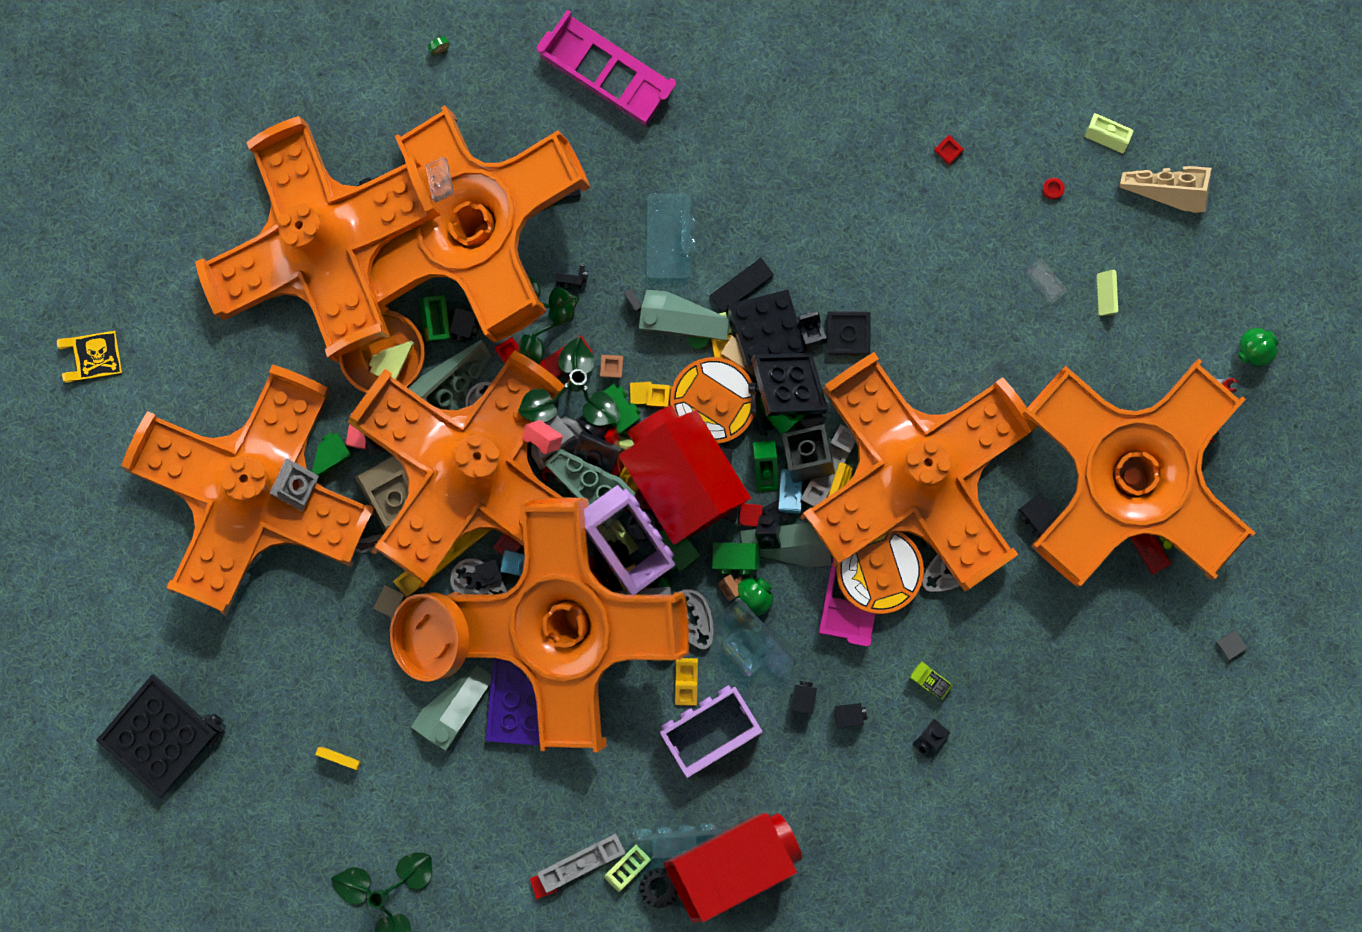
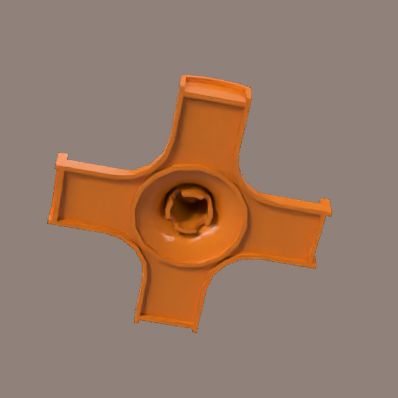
(478, 224)
(317, 239)
(460, 465)
(919, 471)
(1137, 473)
(230, 486)
(568, 625)

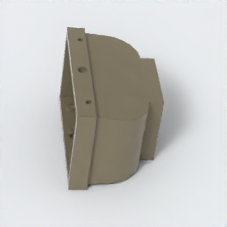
(385, 489)

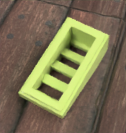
(613, 881)

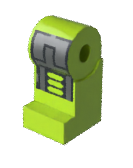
(930, 680)

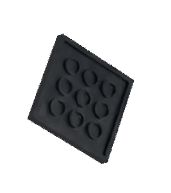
(156, 736)

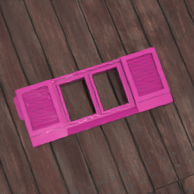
(570, 44)
(843, 619)

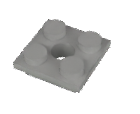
(283, 486)

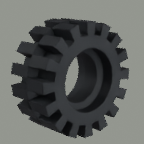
(649, 897)

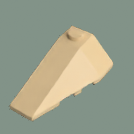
(1182, 190)

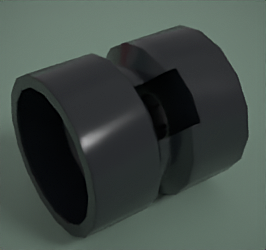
(636, 531)

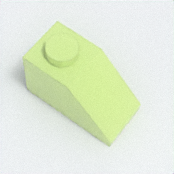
(391, 359)

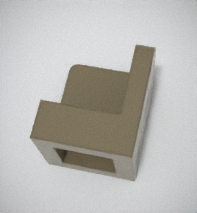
(388, 601)

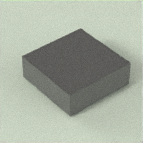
(633, 300)
(1231, 645)

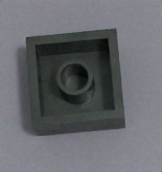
(808, 453)

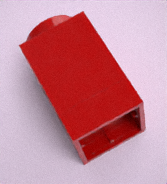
(682, 472)
(734, 865)

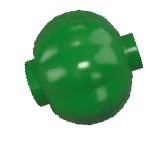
(1258, 347)
(756, 594)

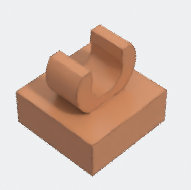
(611, 366)
(730, 587)

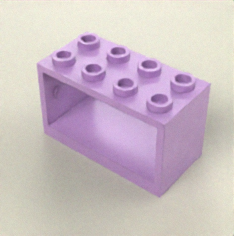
(648, 569)
(722, 750)

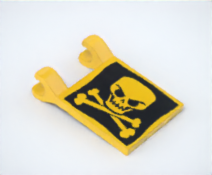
(94, 355)

